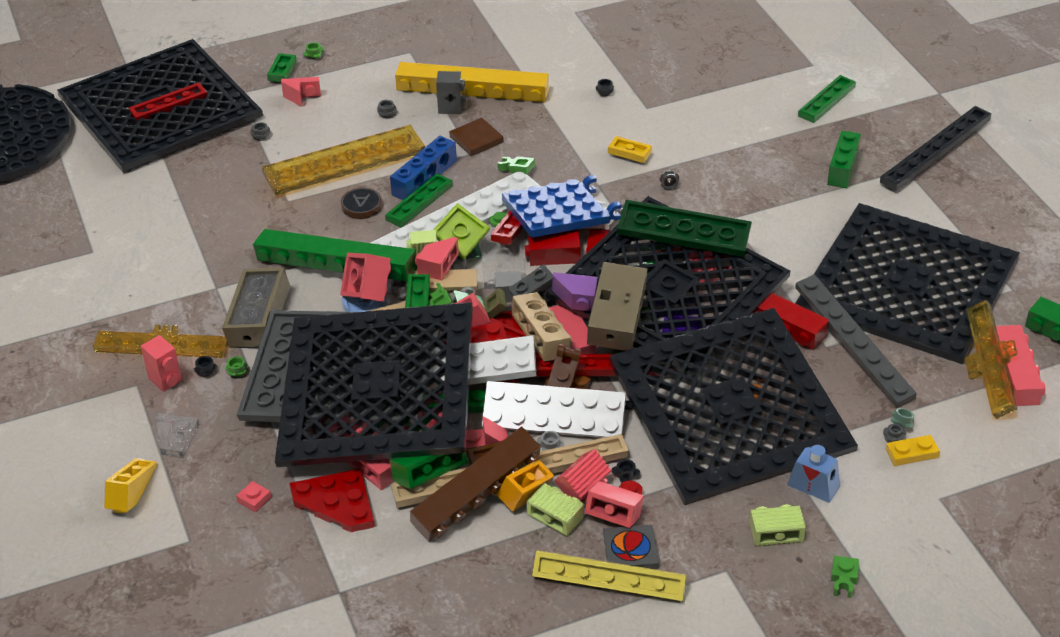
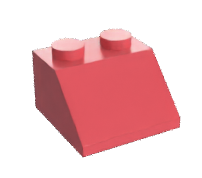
(365, 276)

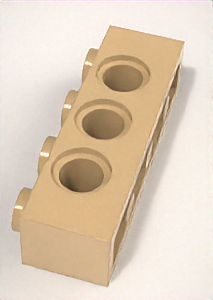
(540, 322)

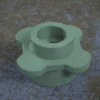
(903, 417)

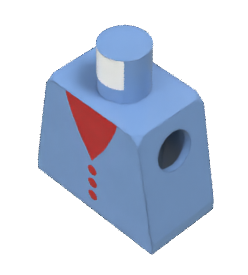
(816, 473)

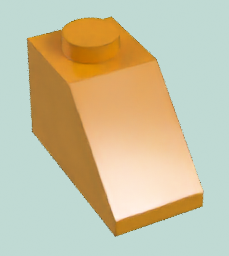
(523, 484)

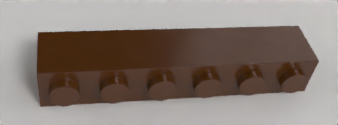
(474, 484)

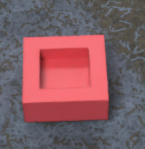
(253, 496)

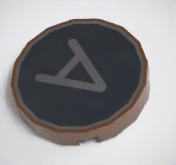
(361, 203)

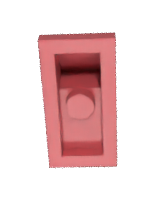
(298, 88)
(488, 435)

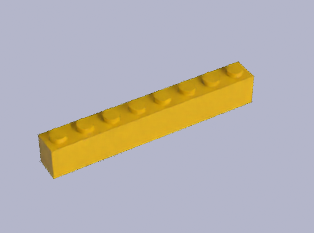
(478, 81)

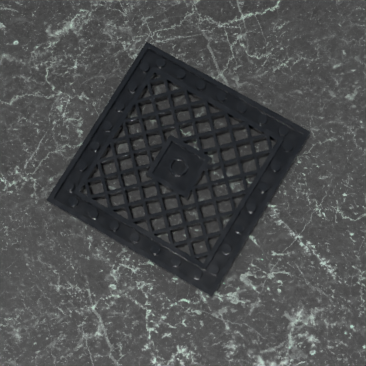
(182, 58)
(912, 279)
(674, 281)
(376, 384)
(729, 404)

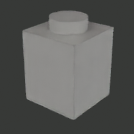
(505, 280)

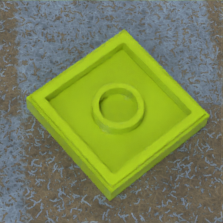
(464, 226)

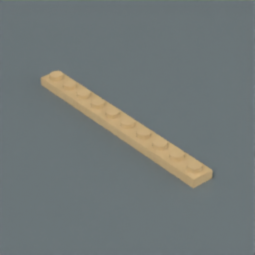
(555, 460)

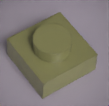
(495, 303)

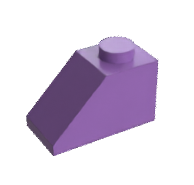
(575, 290)

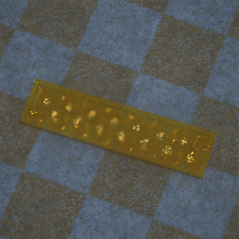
(342, 159)

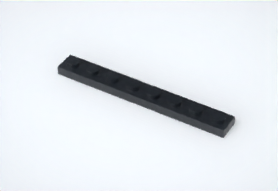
(935, 148)

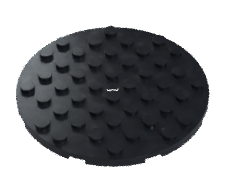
(31, 129)

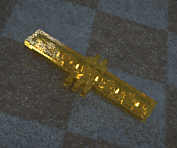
(184, 344)
(991, 359)

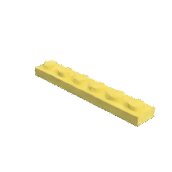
(609, 575)

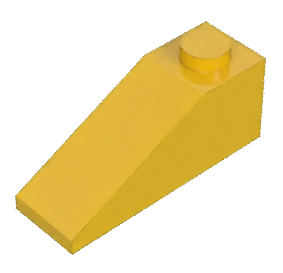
(128, 485)

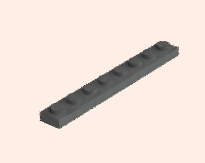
(856, 341)

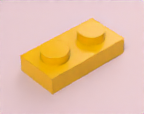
(630, 149)
(912, 450)

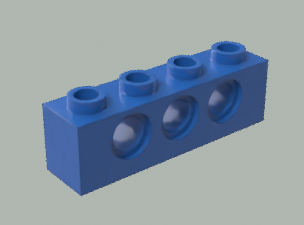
(431, 160)

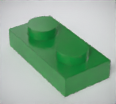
(281, 67)

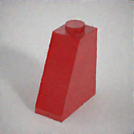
(554, 248)

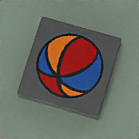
(631, 546)

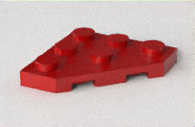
(336, 498)

